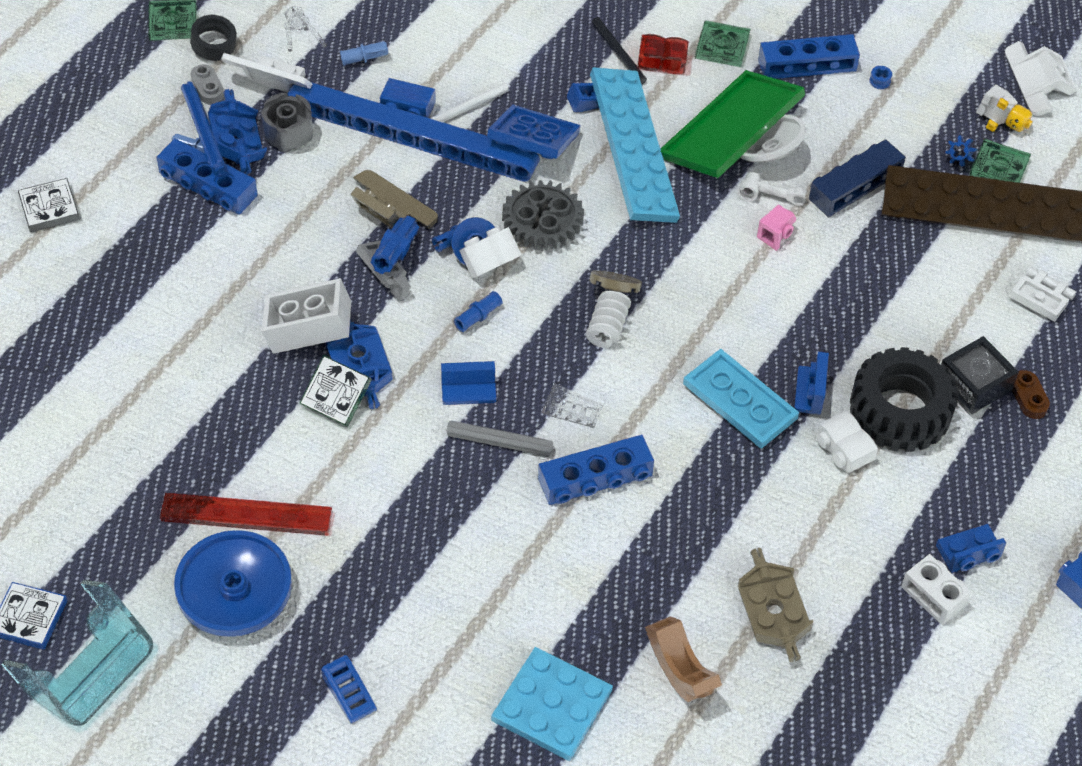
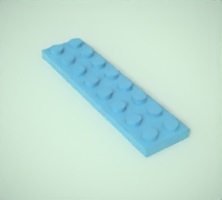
(634, 145)

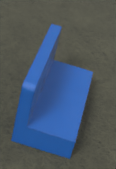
(468, 383)

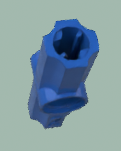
(394, 244)

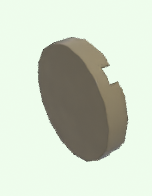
(615, 281)

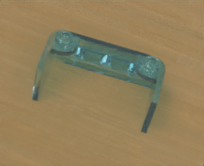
(99, 669)

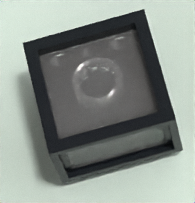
(980, 374)

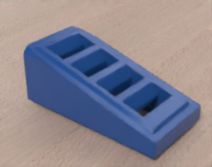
(582, 97)
(339, 673)

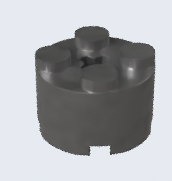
(287, 121)

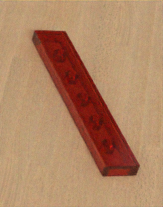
(246, 514)

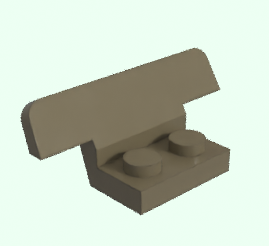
(389, 202)

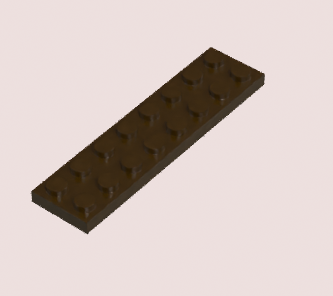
(983, 203)

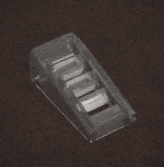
(560, 411)

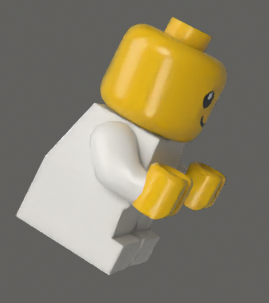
(1003, 108)

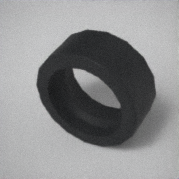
(213, 23)

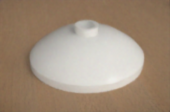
(778, 140)

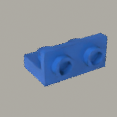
(812, 385)
(970, 548)

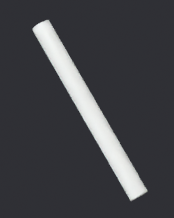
(471, 103)

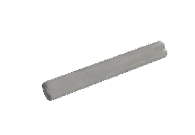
(500, 438)

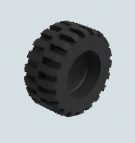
(907, 372)

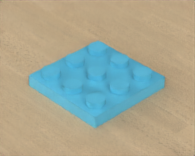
(552, 703)

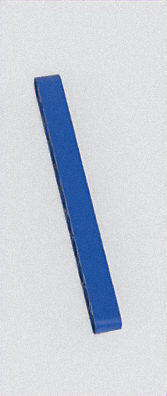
(417, 132)

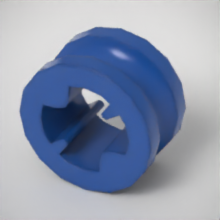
(880, 77)

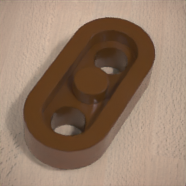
(1028, 392)

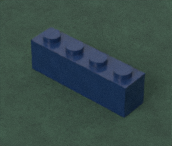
(854, 178)

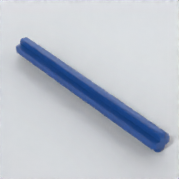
(202, 126)

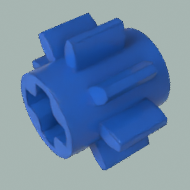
(954, 151)

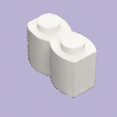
(489, 252)
(846, 441)

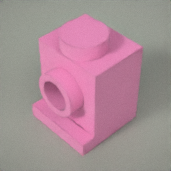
(776, 226)

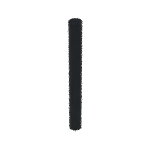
(617, 48)

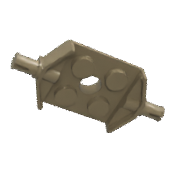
(774, 585)

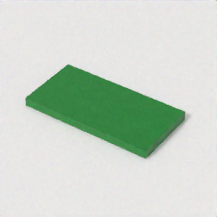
(731, 123)

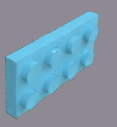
(741, 398)

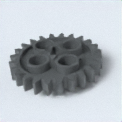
(529, 208)

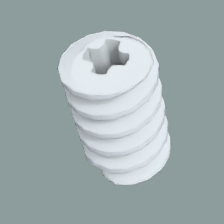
(608, 318)

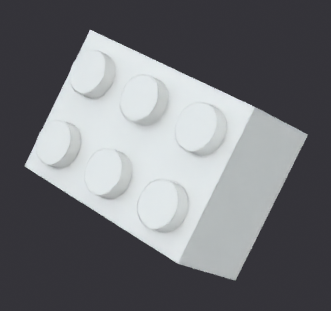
(306, 316)

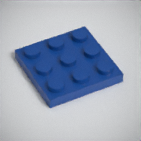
(533, 132)

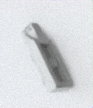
(395, 280)

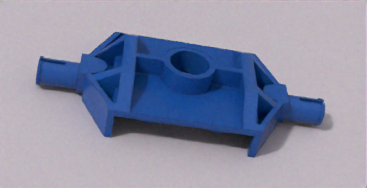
(236, 119)
(373, 363)

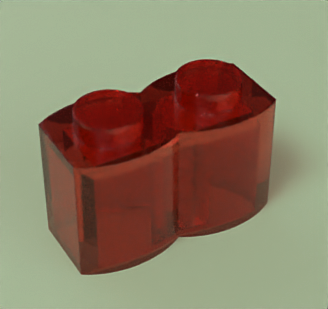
(663, 54)

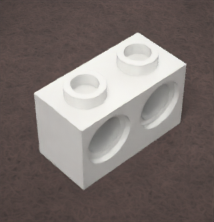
(932, 593)

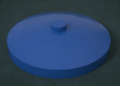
(233, 583)

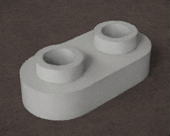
(207, 84)

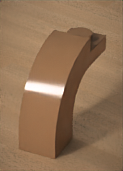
(679, 661)

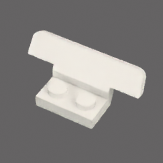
(270, 72)
(1038, 75)

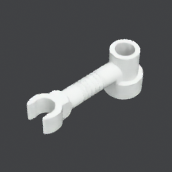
(752, 186)

